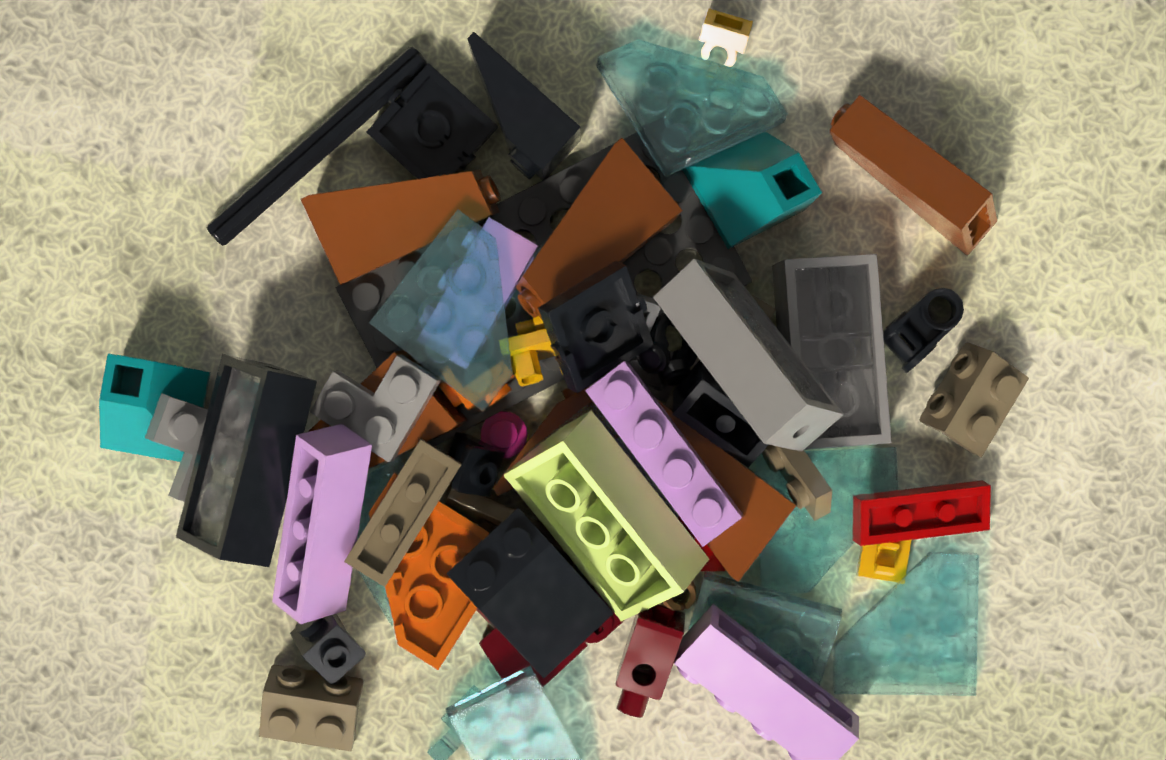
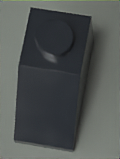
(710, 412)

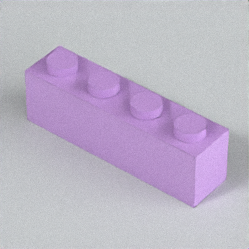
(664, 453)
(321, 522)
(765, 689)

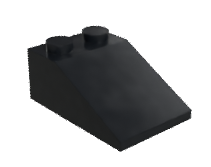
(532, 125)
(530, 592)

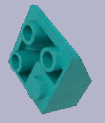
(752, 187)
(131, 397)

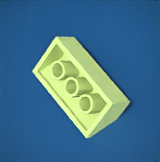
(607, 517)

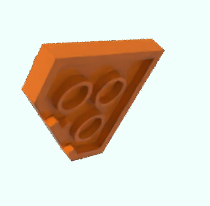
(422, 598)

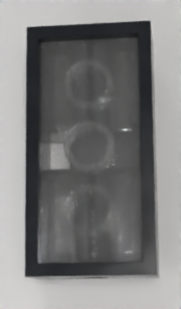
(245, 461)

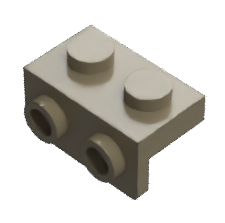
(974, 398)
(308, 709)

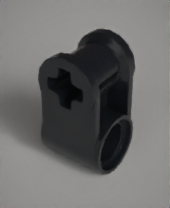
(919, 328)

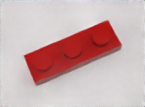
(921, 512)

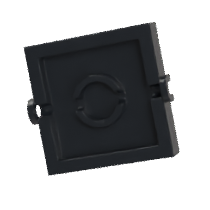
(432, 126)
(596, 326)

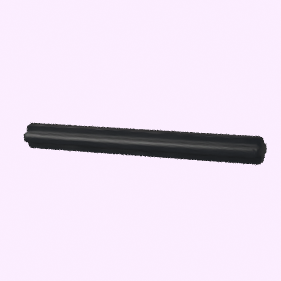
(316, 146)

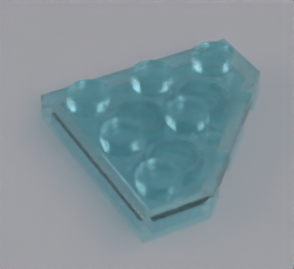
(686, 103)
(454, 312)
(808, 548)
(917, 634)

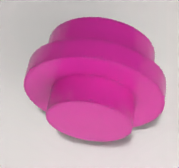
(505, 432)

